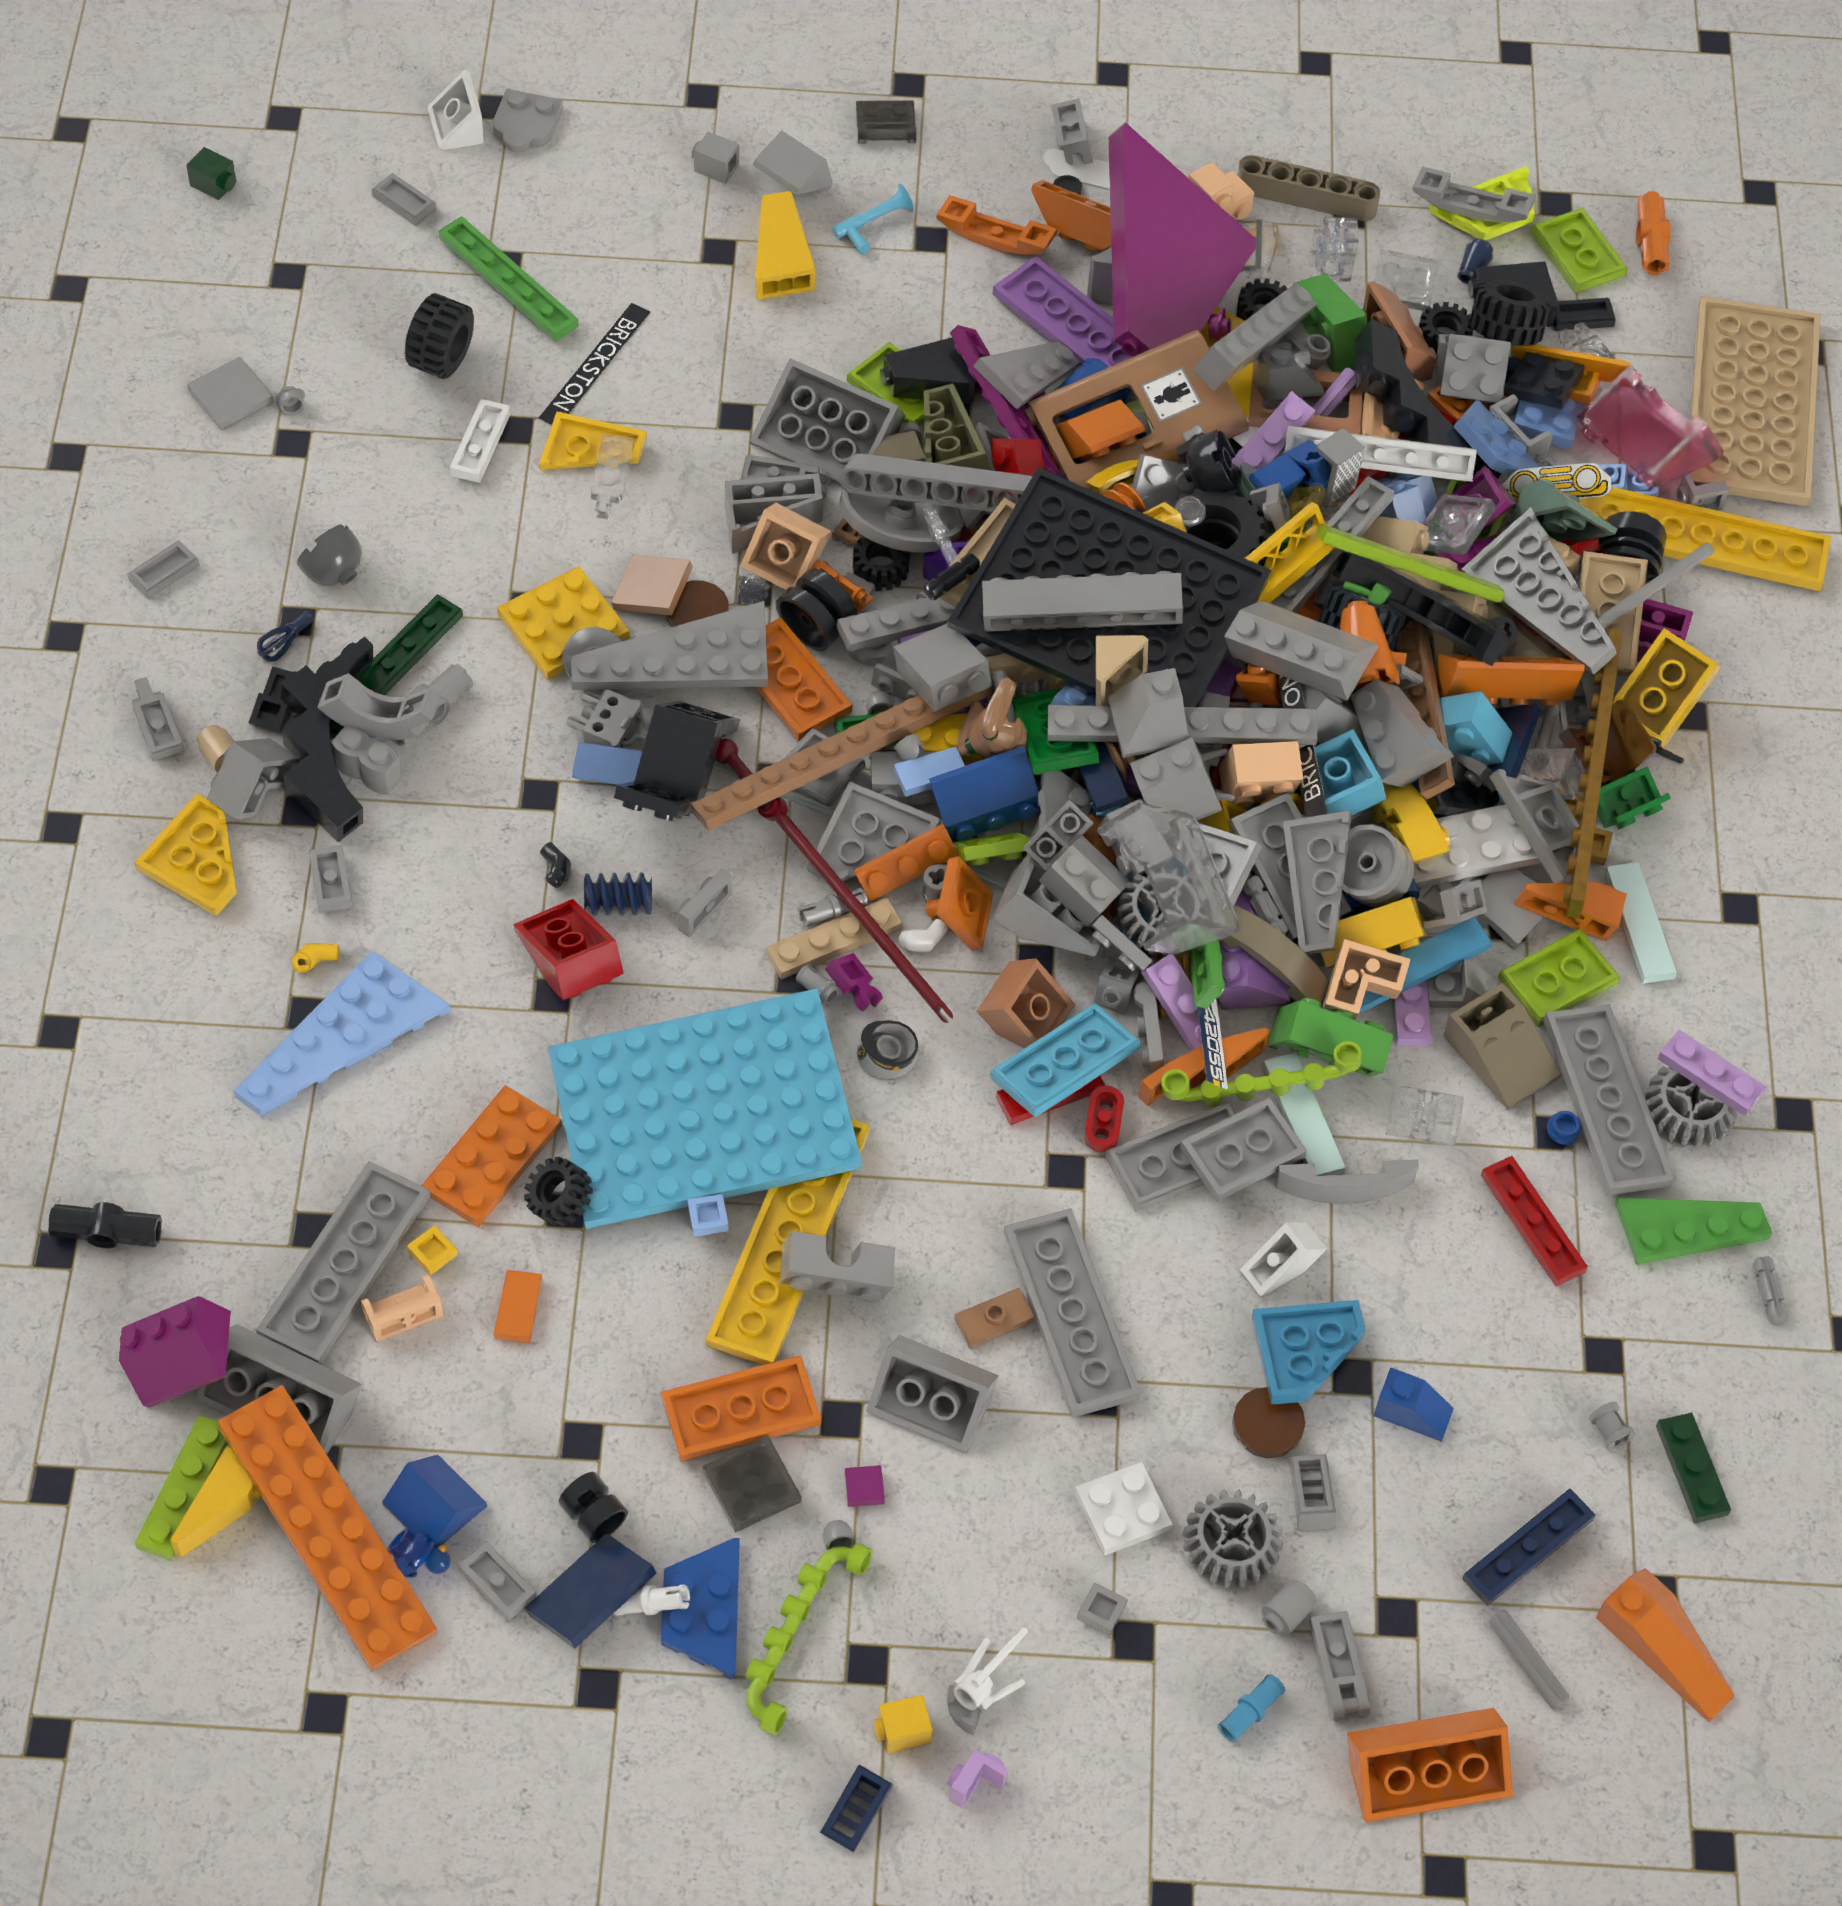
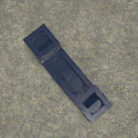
(1103, 781)

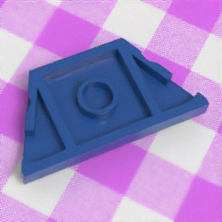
(709, 1624)

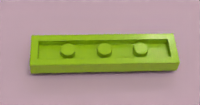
(181, 1487)

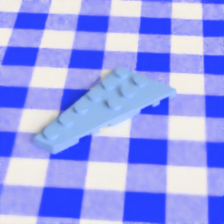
(345, 1028)

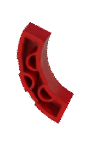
(1017, 456)

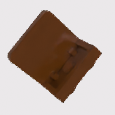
(1626, 743)

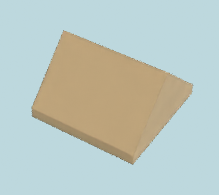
(1118, 663)

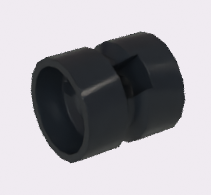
(590, 1503)

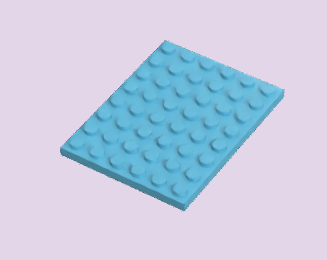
(704, 1107)

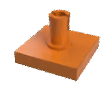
(963, 903)

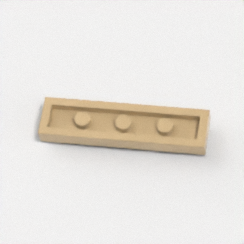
(830, 939)

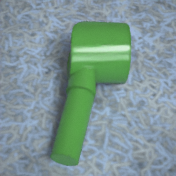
(1377, 595)

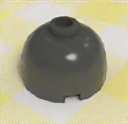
(332, 558)

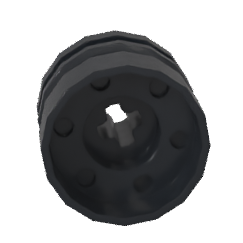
(1638, 538)

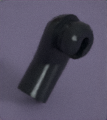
(559, 867)

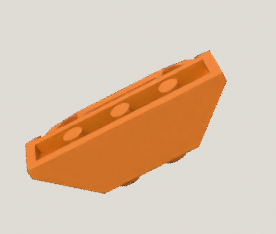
(1074, 215)

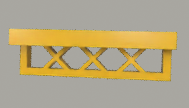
(1300, 555)

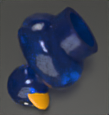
(414, 1549)

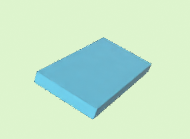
(1065, 1060)

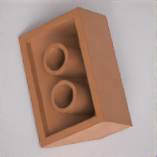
(1387, 309)

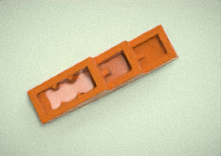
(1237, 1052)

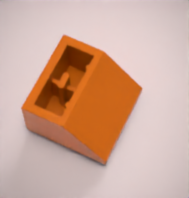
(1100, 431)

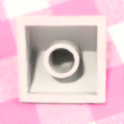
(457, 115)

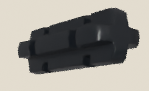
(951, 576)

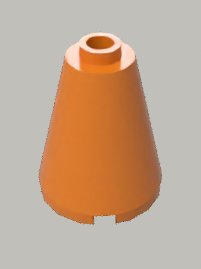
(1363, 622)

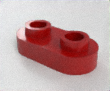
(1104, 1121)

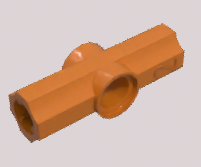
(1653, 233)

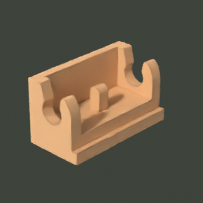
(403, 1310)

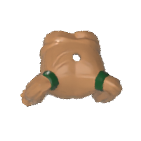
(988, 729)

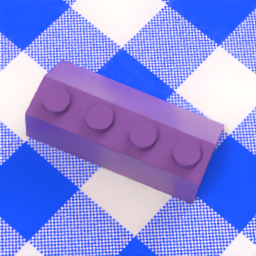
(1246, 979)

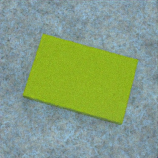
(1579, 250)
(867, 378)
(1559, 976)

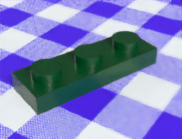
(1693, 1467)

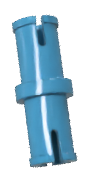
(1251, 1708)

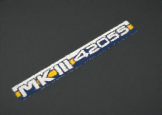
(1212, 1045)

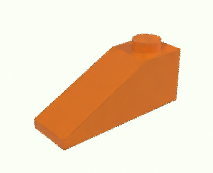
(1599, 913)

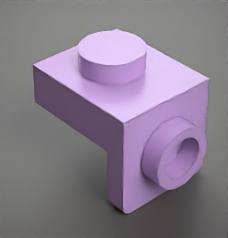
(966, 1777)

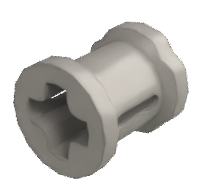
(933, 881)
(1612, 1425)

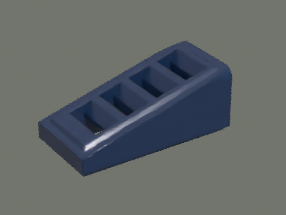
(873, 1780)

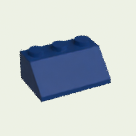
(986, 794)

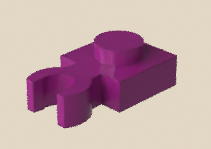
(855, 979)

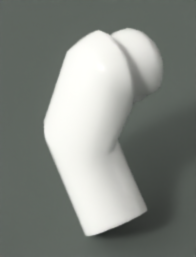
(923, 940)

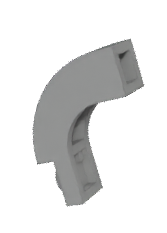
(377, 715)

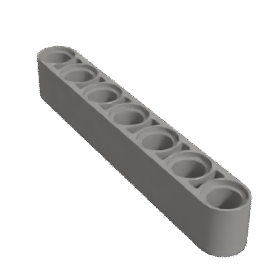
(933, 480)

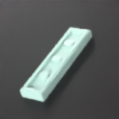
(1642, 924)
(1307, 1120)

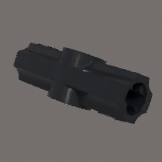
(105, 1225)

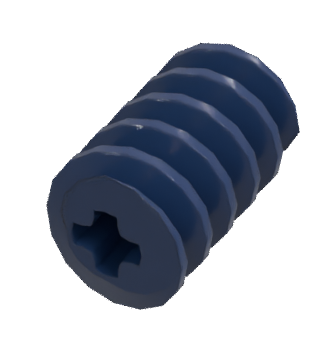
(618, 894)

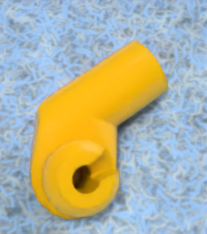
(312, 954)

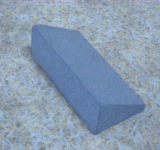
(605, 763)

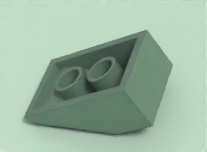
(1561, 513)

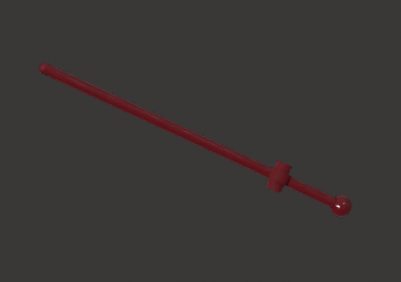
(777, 811)

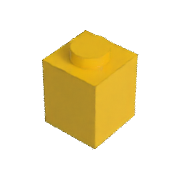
(903, 1724)

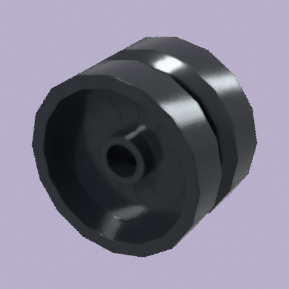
(814, 608)

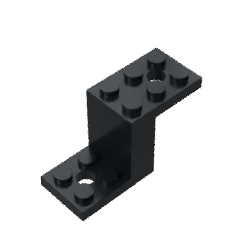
(676, 759)

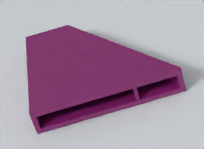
(1168, 247)

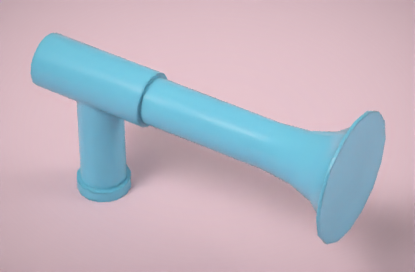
(849, 227)

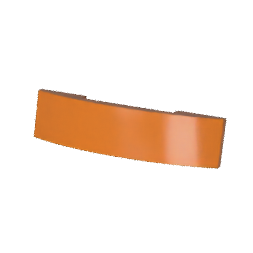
(993, 232)

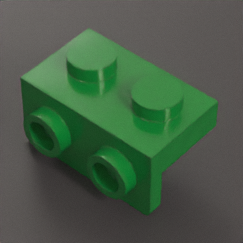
(1628, 797)

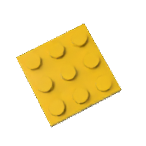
(555, 611)

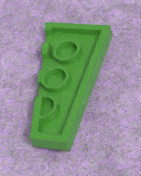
(1686, 1227)

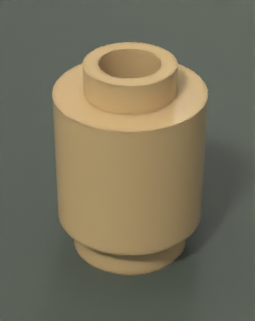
(213, 744)

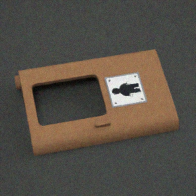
(1168, 393)

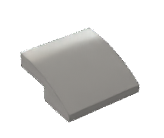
(1503, 916)

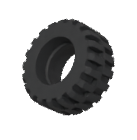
(1229, 521)

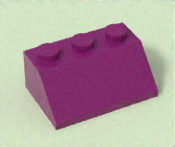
(176, 1350)

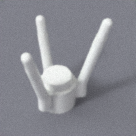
(974, 1688)

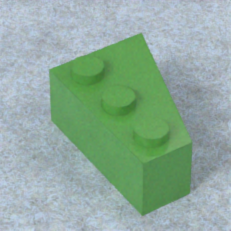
(1335, 319)
(1318, 1032)

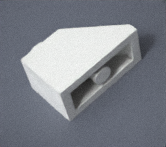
(1283, 1257)

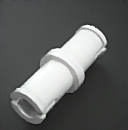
(654, 1599)

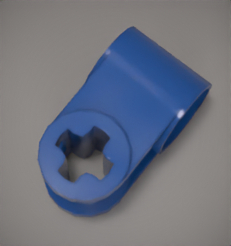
(1312, 463)

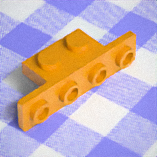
(1595, 368)

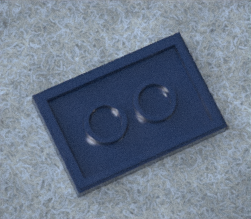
(1522, 723)
(590, 1590)

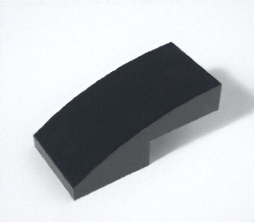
(269, 708)

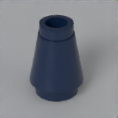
(1476, 254)

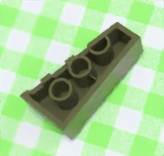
(949, 431)

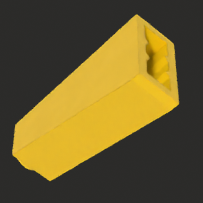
(783, 253)

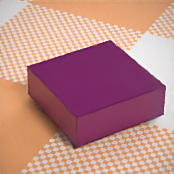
(864, 1486)

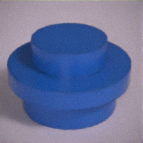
(1564, 1127)

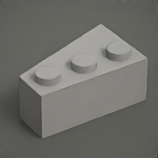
(1396, 735)

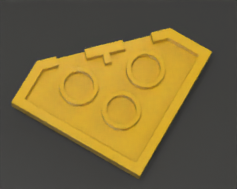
(194, 856)

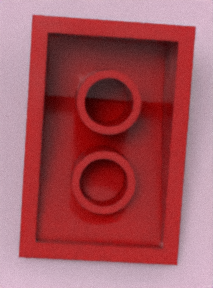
(570, 949)

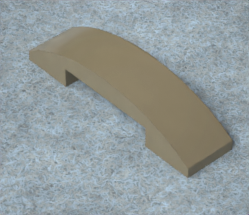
(1279, 956)

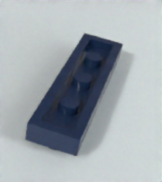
(1528, 1547)

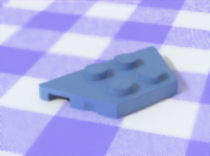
(1493, 441)

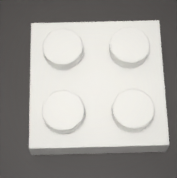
(1123, 1508)

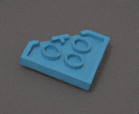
(1305, 1345)

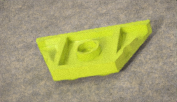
(1484, 229)

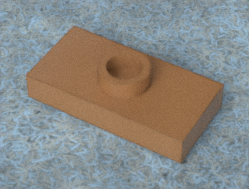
(994, 1318)

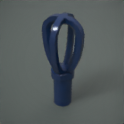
(289, 633)

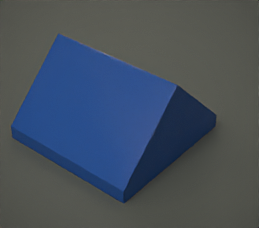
(432, 1499)

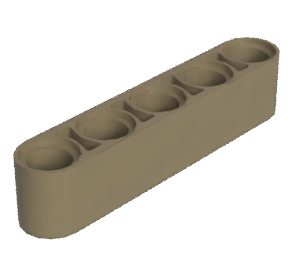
(1310, 188)

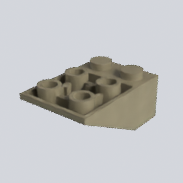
(1502, 1045)

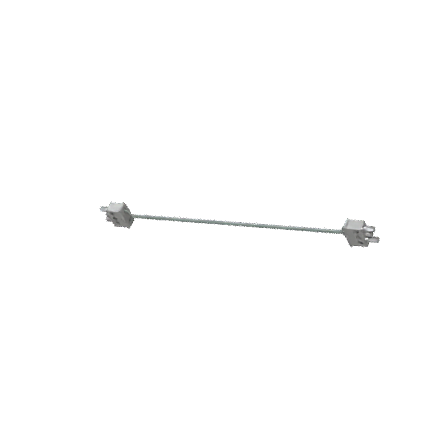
(618, 717)

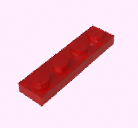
(1534, 1221)

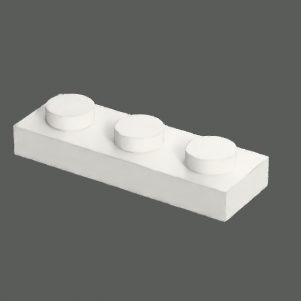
(480, 440)

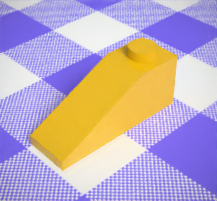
(221, 1501)

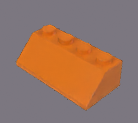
(1510, 678)
(1430, 1764)

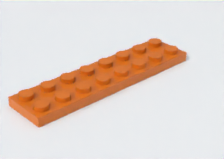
(327, 1528)

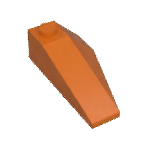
(1661, 1635)

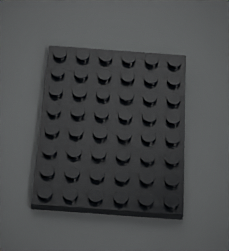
(1080, 533)

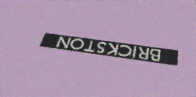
(596, 362)
(1311, 785)

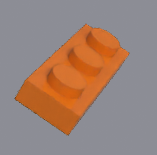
(905, 862)

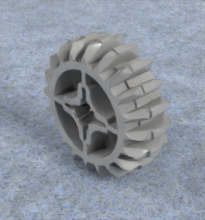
(1139, 894)
(1672, 1104)
(1215, 1517)

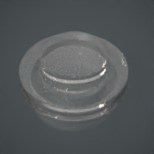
(1191, 510)

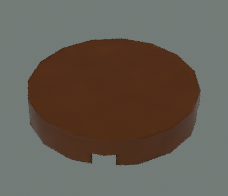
(697, 602)
(1267, 1427)

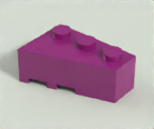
(1657, 617)

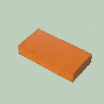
(518, 1306)

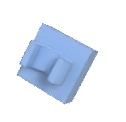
(707, 1215)

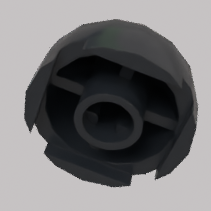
(1211, 464)

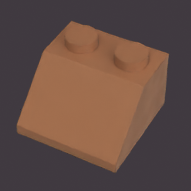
(1025, 1003)

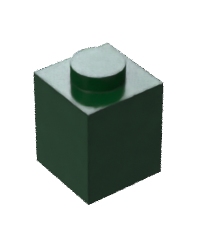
(211, 173)

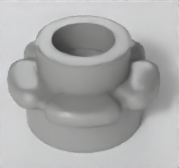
(290, 400)

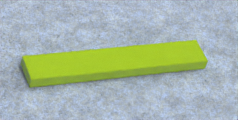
(1410, 563)

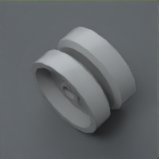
(1376, 866)

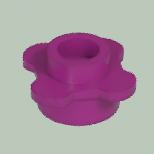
(1219, 325)

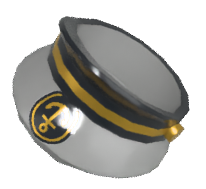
(888, 1049)

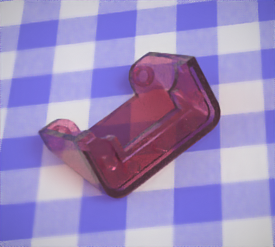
(1648, 431)

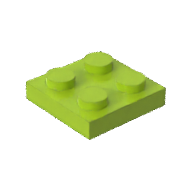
(980, 849)

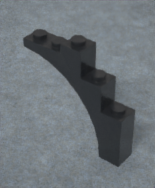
(1406, 408)
(1438, 612)
(314, 778)

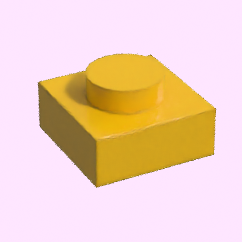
(432, 1250)

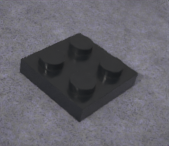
(1544, 380)

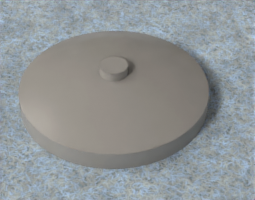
(896, 522)

